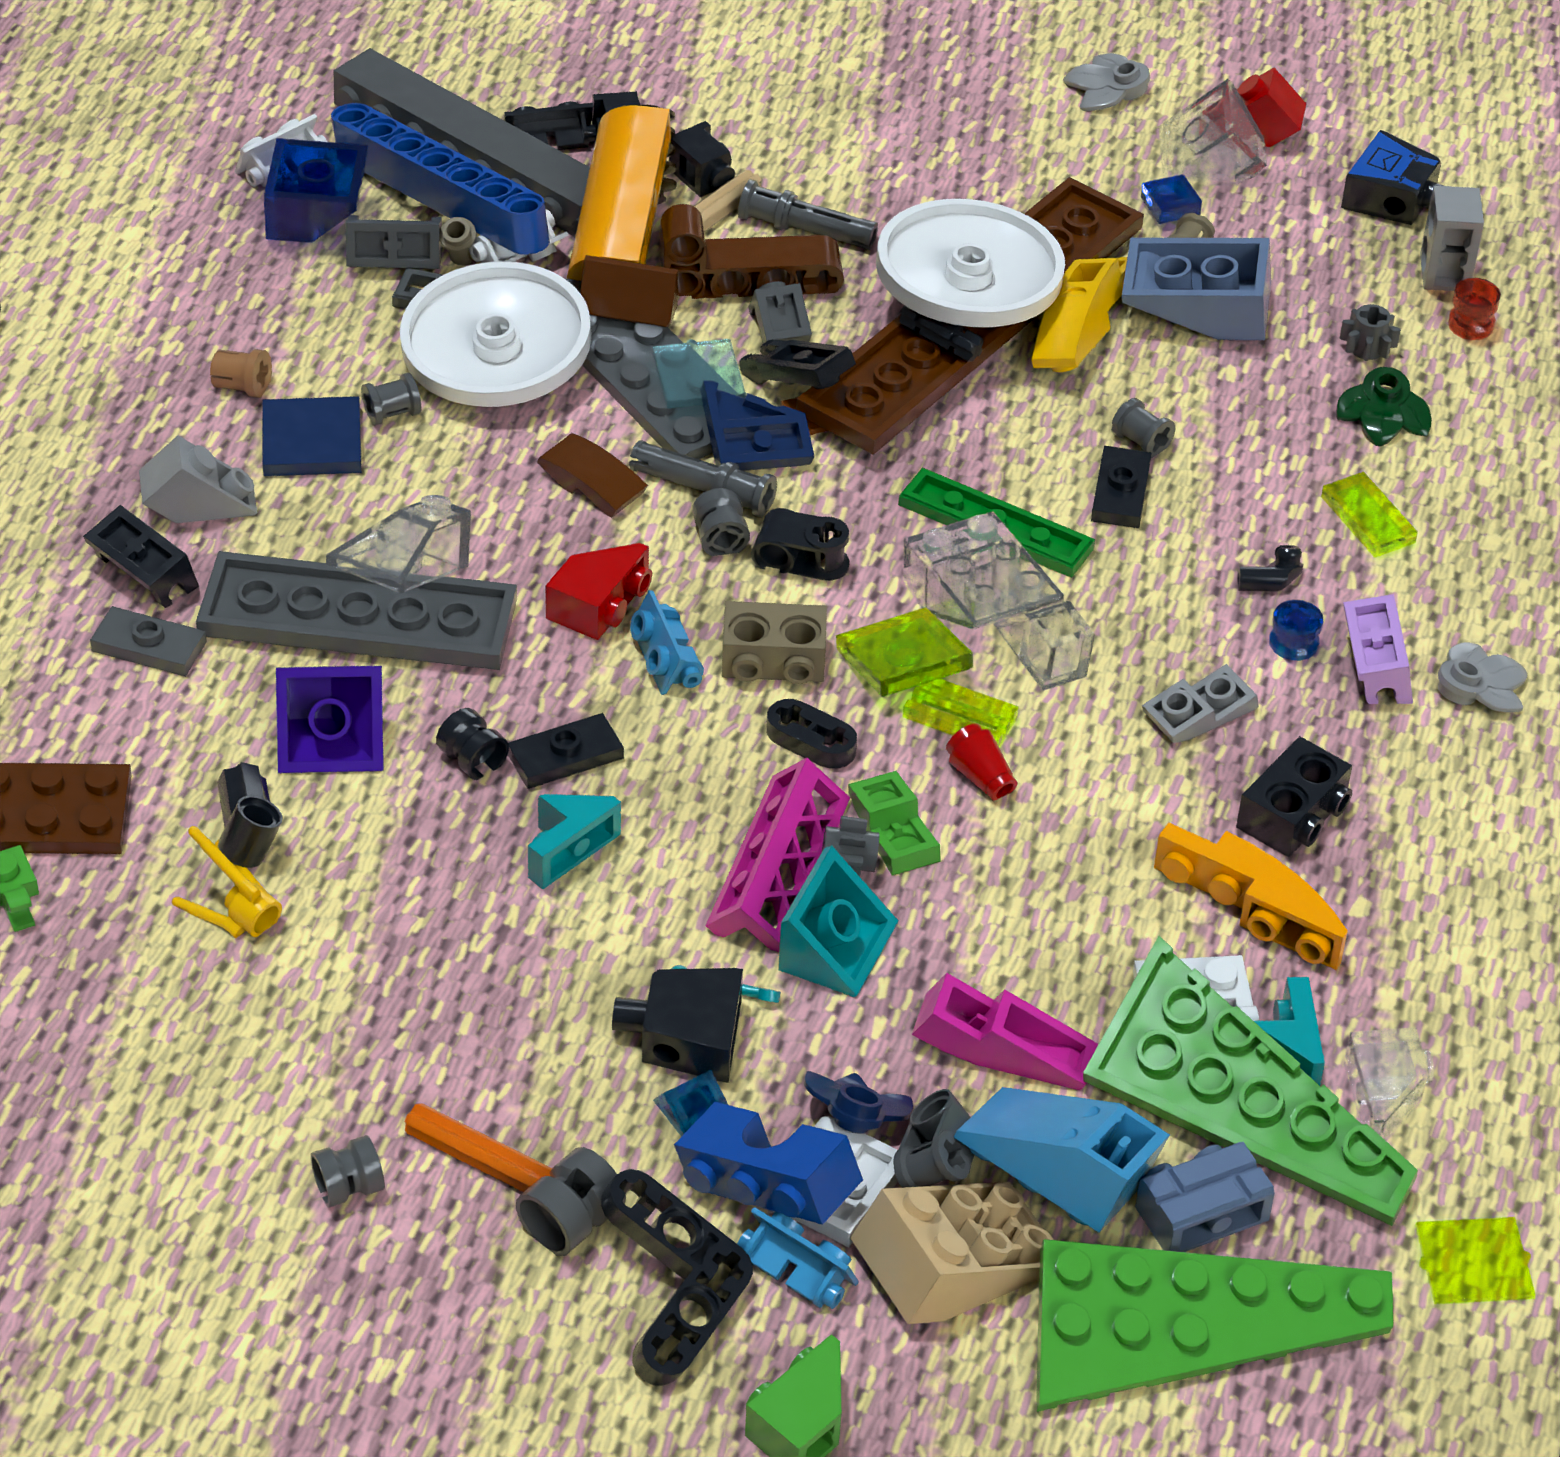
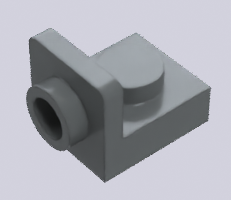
(780, 312)

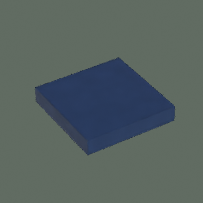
(311, 436)

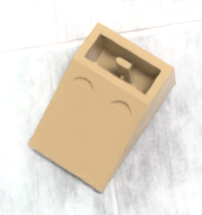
(950, 1246)

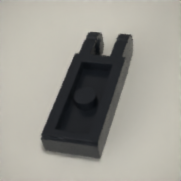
(798, 363)

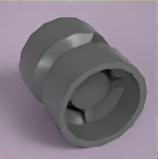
(568, 1202)

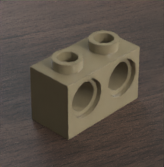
(774, 641)

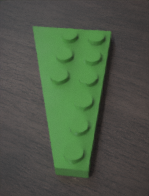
(1225, 1079)
(1166, 1316)

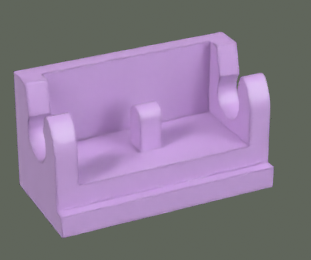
(1379, 647)

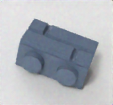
(1204, 1197)

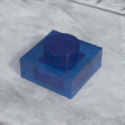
(1170, 198)

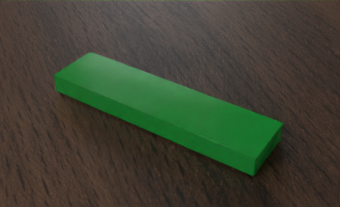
(952, 502)

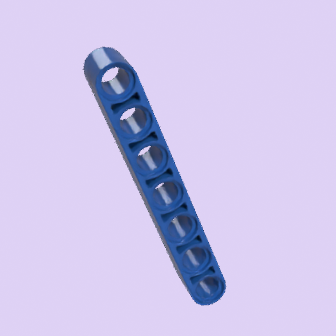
(445, 179)

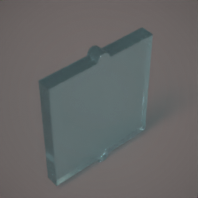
(688, 364)

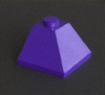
(329, 719)

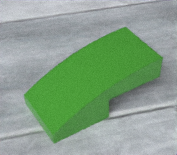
(893, 813)

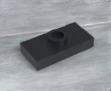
(1121, 487)
(565, 750)

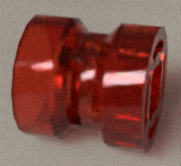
(1471, 316)

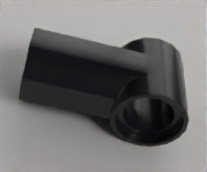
(247, 815)

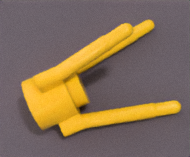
(247, 902)

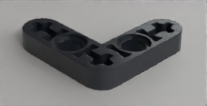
(693, 1264)

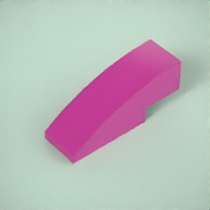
(1002, 1034)

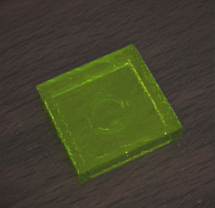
(904, 651)

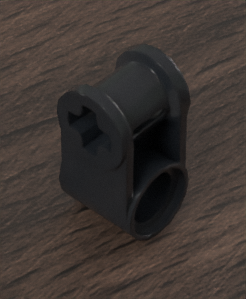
(800, 542)

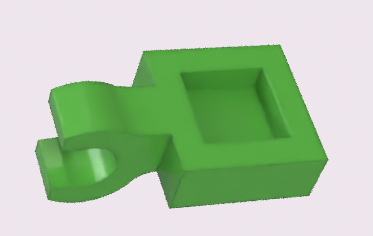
(17, 887)

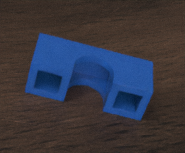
(800, 1177)

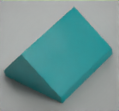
(834, 927)

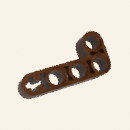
(744, 264)

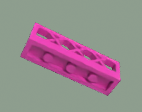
(772, 833)

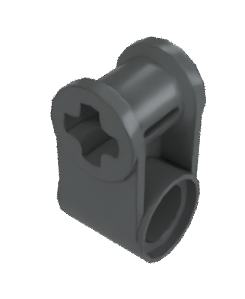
(929, 1146)

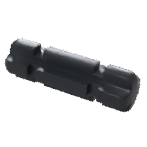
(946, 335)

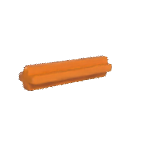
(474, 1147)

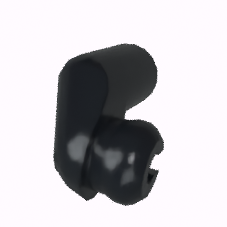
(1274, 576)

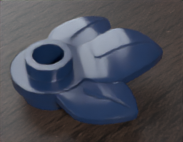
(855, 1104)

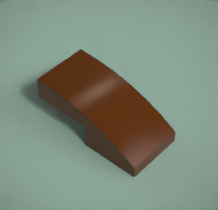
(594, 471)

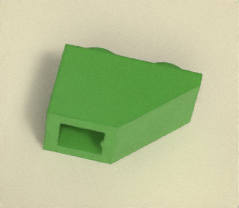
(801, 1408)

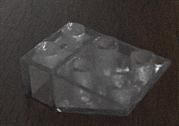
(975, 573)

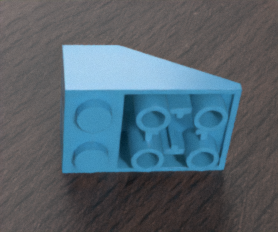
(1066, 1149)

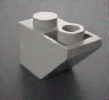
(193, 485)

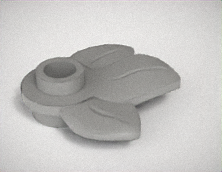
(1108, 81)
(1490, 677)

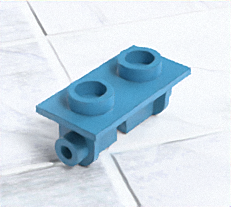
(664, 645)
(817, 1269)

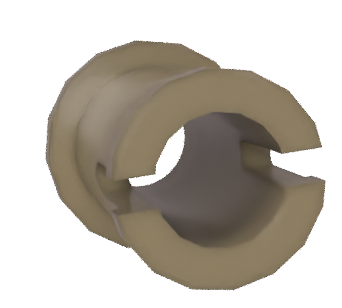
(457, 237)

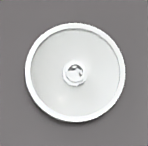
(970, 262)
(495, 334)

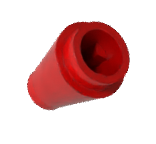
(979, 759)

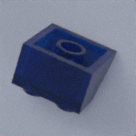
(311, 188)

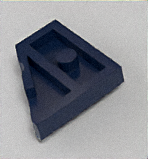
(754, 431)

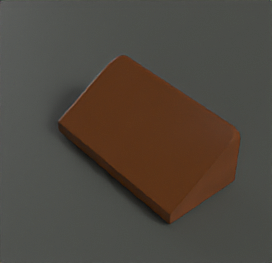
(630, 291)

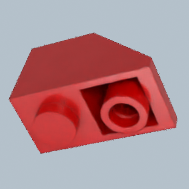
(1273, 105)
(596, 588)

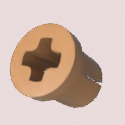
(242, 371)

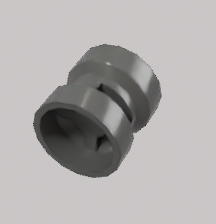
(721, 522)
(348, 1171)

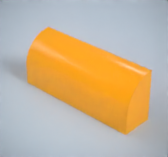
(622, 186)

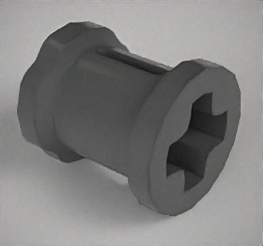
(391, 398)
(1143, 427)

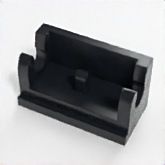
(142, 554)

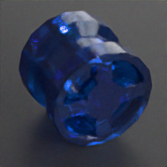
(1296, 630)

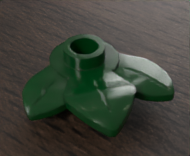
(1384, 410)

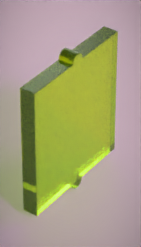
(1475, 1260)

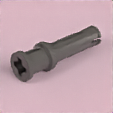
(787, 211)
(753, 490)

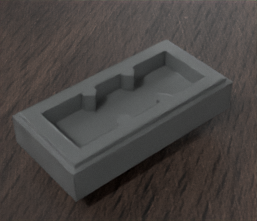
(148, 641)

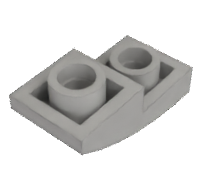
(1192, 710)

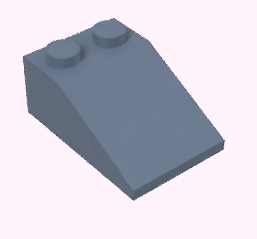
(1202, 283)

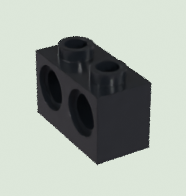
(1295, 797)

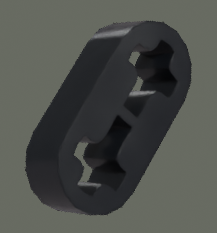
(811, 733)

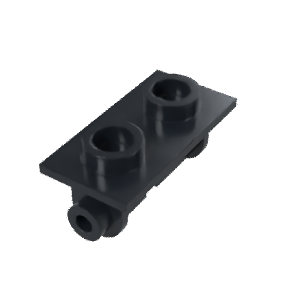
(567, 122)

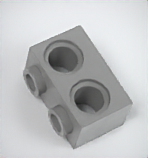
(1451, 237)

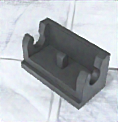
(393, 243)

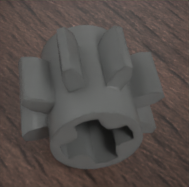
(1370, 332)
(854, 843)

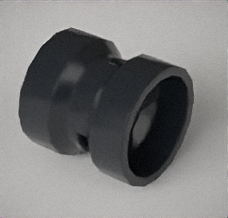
(467, 739)

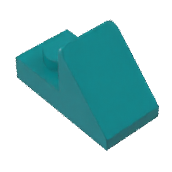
(570, 833)
(1296, 1026)

